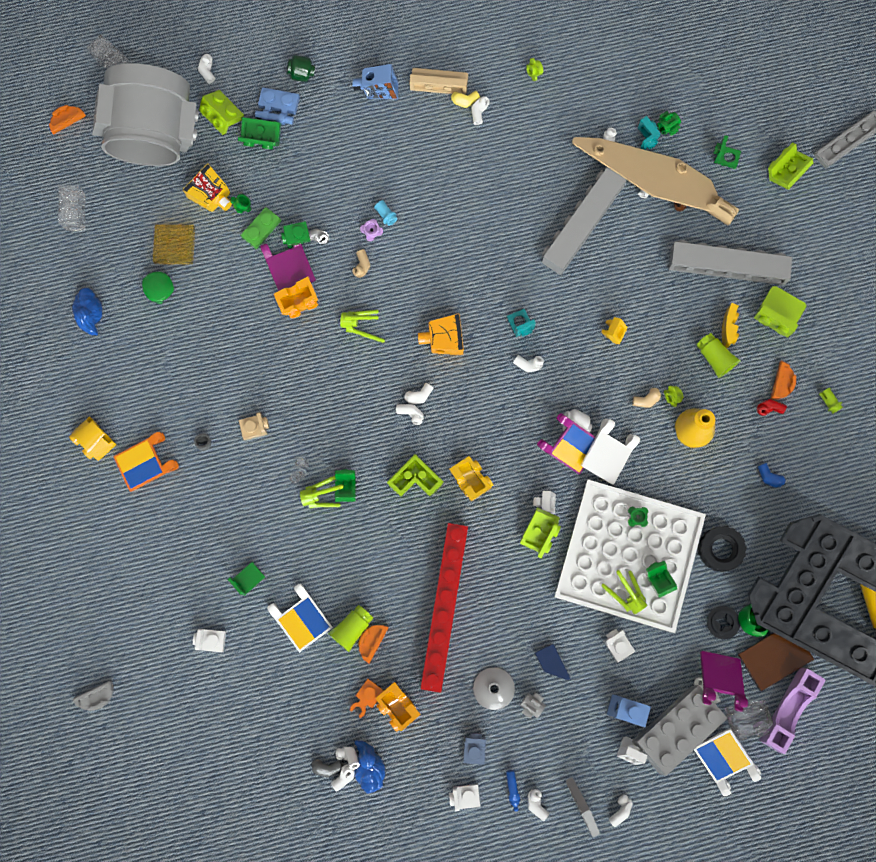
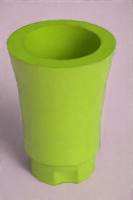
(717, 355)
(351, 628)

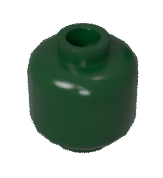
(300, 68)

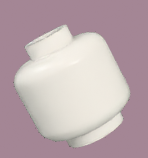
(579, 418)

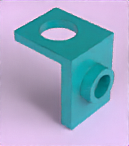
(524, 329)

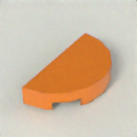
(64, 117)
(784, 381)
(370, 641)

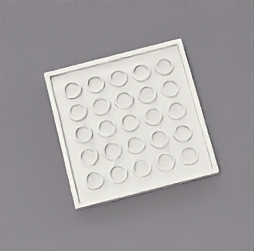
(606, 543)

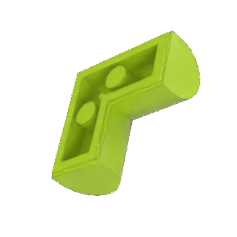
(415, 472)

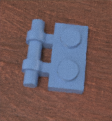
(277, 101)

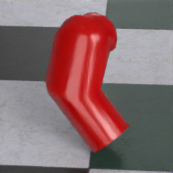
(769, 406)

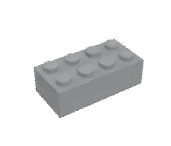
(679, 730)

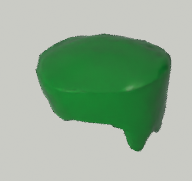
(157, 287)
(748, 622)

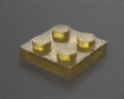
(173, 244)

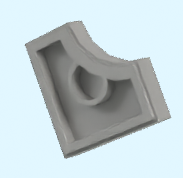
(583, 807)

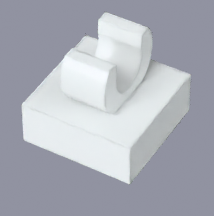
(547, 501)

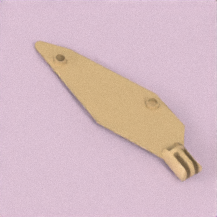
(660, 176)

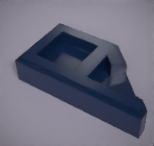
(551, 662)

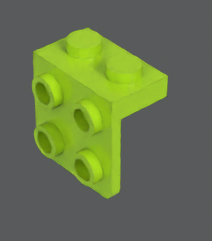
(780, 311)

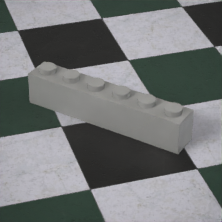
(583, 221)
(730, 263)

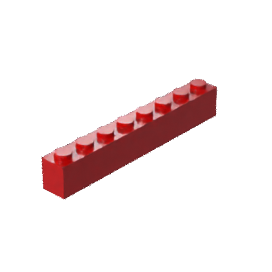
(444, 608)

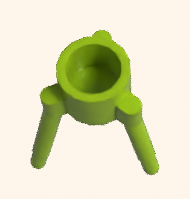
(350, 320)
(311, 495)
(635, 600)

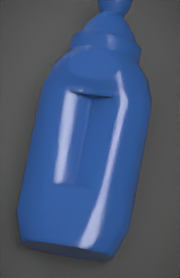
(513, 795)

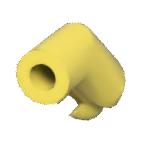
(464, 100)

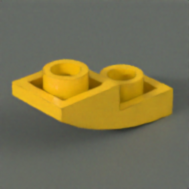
(729, 328)

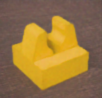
(616, 330)

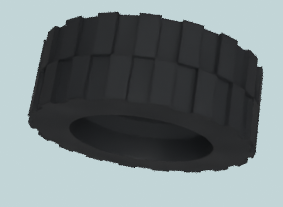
(736, 541)

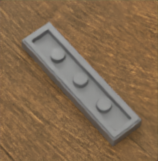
(847, 141)

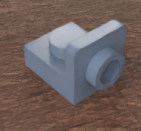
(474, 749)

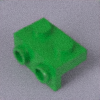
(260, 132)

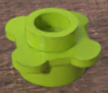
(534, 69)
(673, 395)

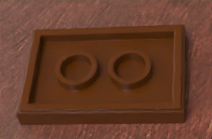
(773, 660)

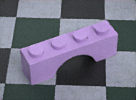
(799, 694)

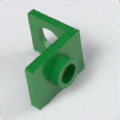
(721, 149)
(247, 579)

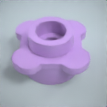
(372, 224)

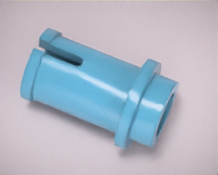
(388, 216)

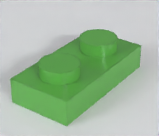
(261, 228)

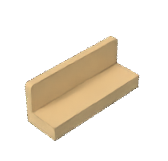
(438, 81)

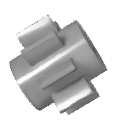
(532, 705)

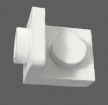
(209, 640)
(618, 645)
(630, 752)
(465, 797)

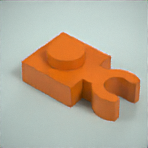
(367, 696)

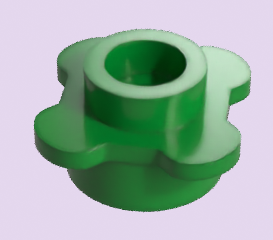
(241, 203)
(642, 512)

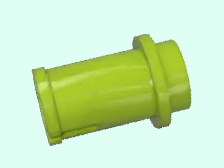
(830, 400)

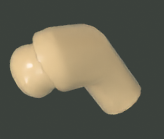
(363, 266)
(649, 400)

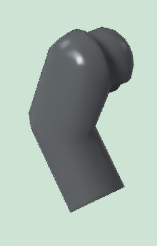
(326, 770)

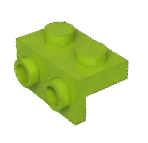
(220, 111)
(789, 166)
(540, 531)

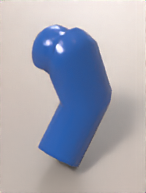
(770, 478)

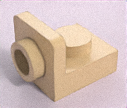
(254, 426)

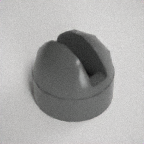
(202, 439)

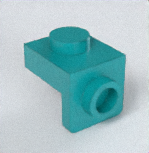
(649, 130)

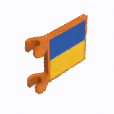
(141, 463)

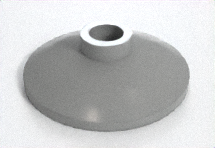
(491, 677)

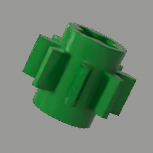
(669, 123)

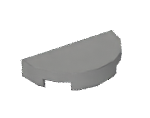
(95, 698)

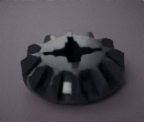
(731, 618)

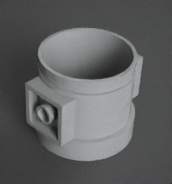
(144, 115)

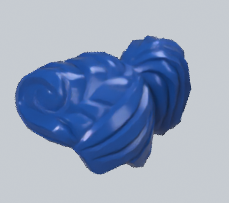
(87, 310)
(371, 769)

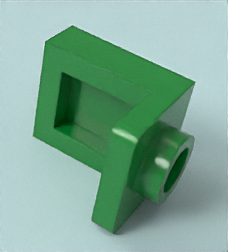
(295, 234)
(348, 480)
(660, 579)

